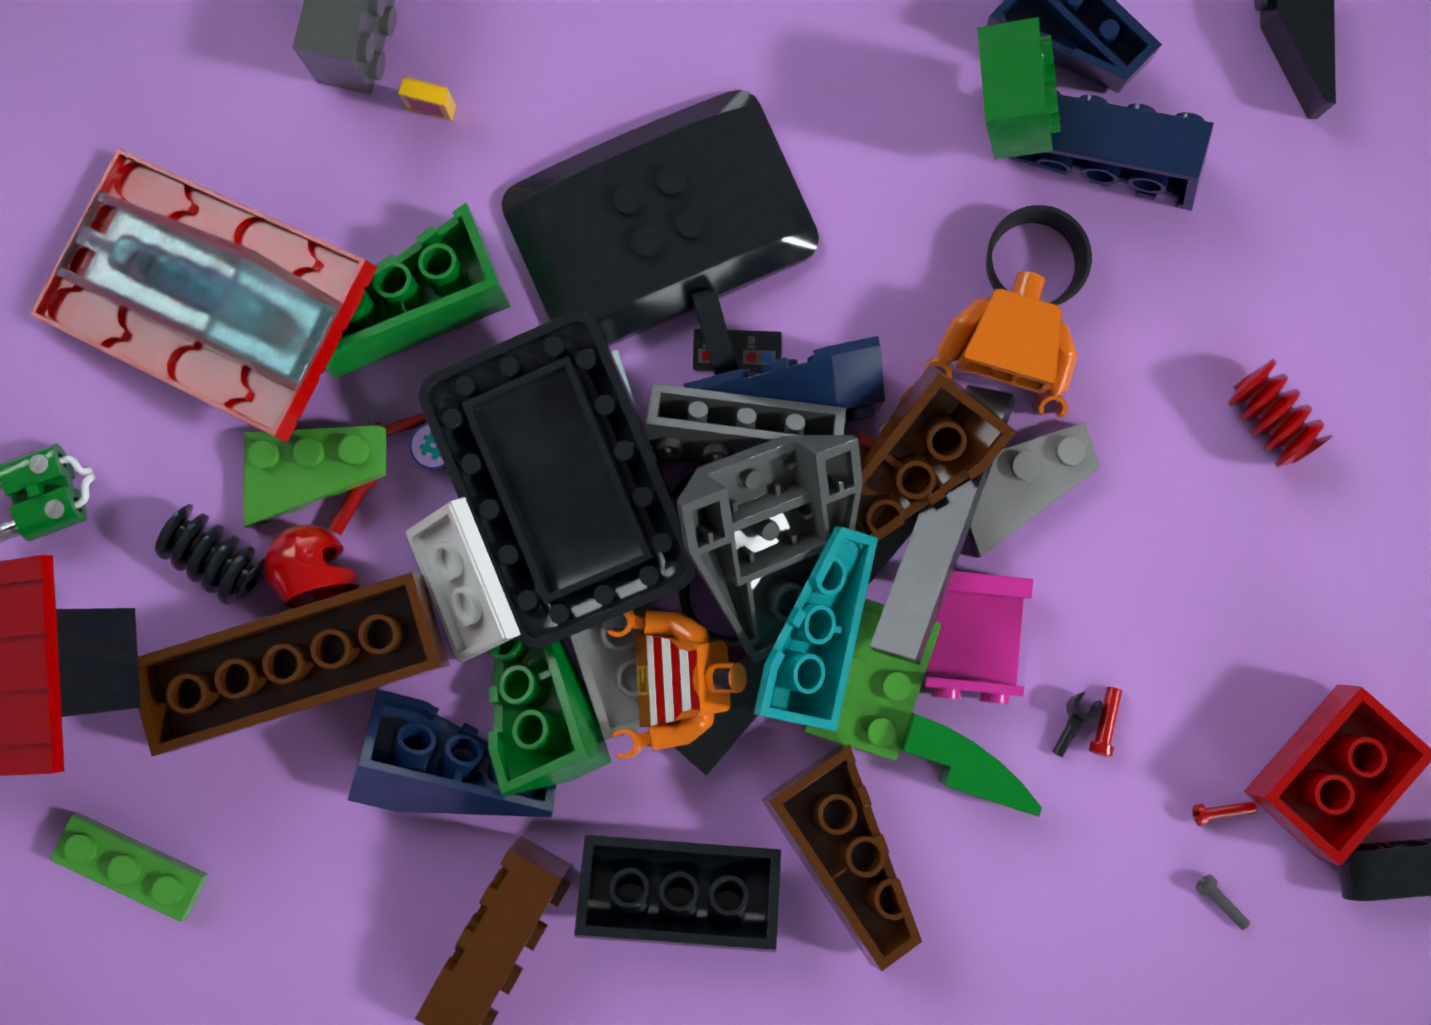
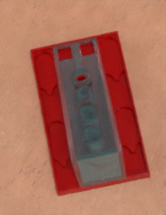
(204, 293)

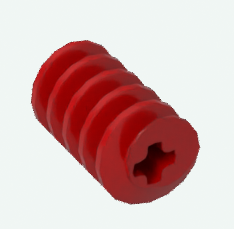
(1277, 416)

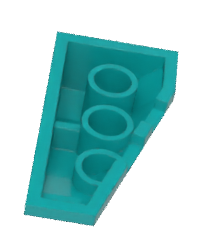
(814, 652)

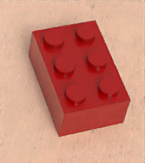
(1340, 773)

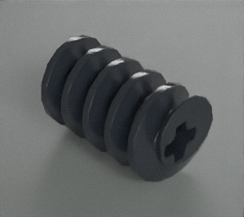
(207, 557)

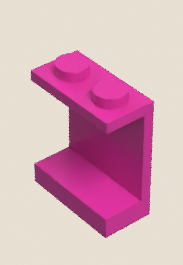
(979, 637)

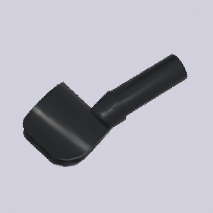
(1075, 722)

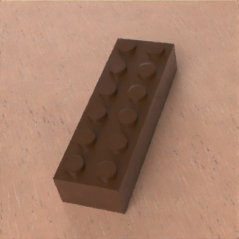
(288, 663)

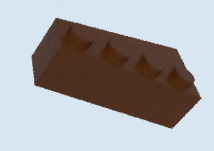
(840, 844)
(496, 937)

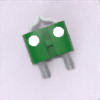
(43, 493)

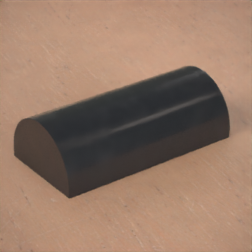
(679, 893)

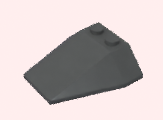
(762, 524)

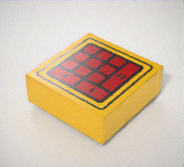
(427, 98)

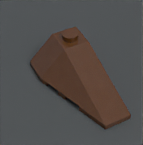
(926, 450)

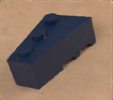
(1088, 37)

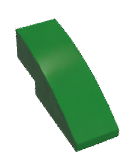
(967, 765)

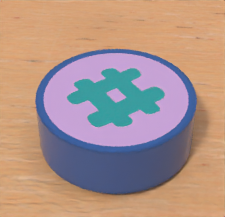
(425, 450)

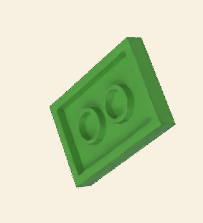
(877, 693)

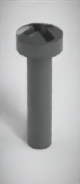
(1207, 886)

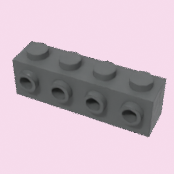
(718, 424)

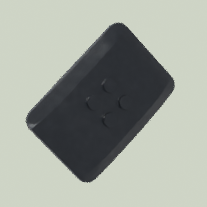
(662, 217)
(558, 478)

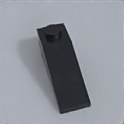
(1304, 46)

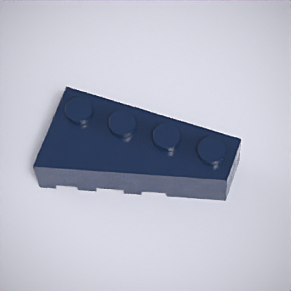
(1129, 146)

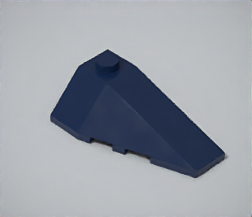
(835, 376)
(432, 766)

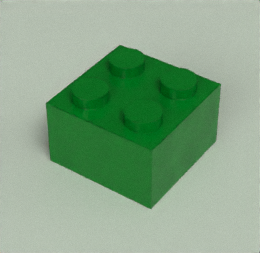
(1018, 88)

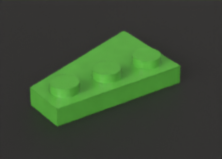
(307, 468)

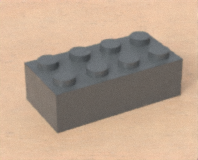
(345, 41)

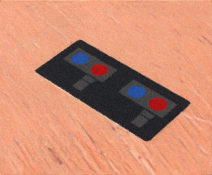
(750, 349)

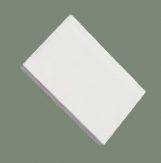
(462, 581)

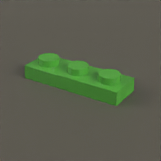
(129, 867)

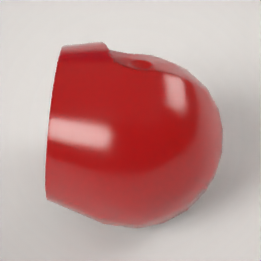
(299, 566)

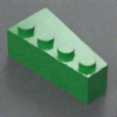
(422, 294)

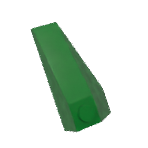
(541, 719)

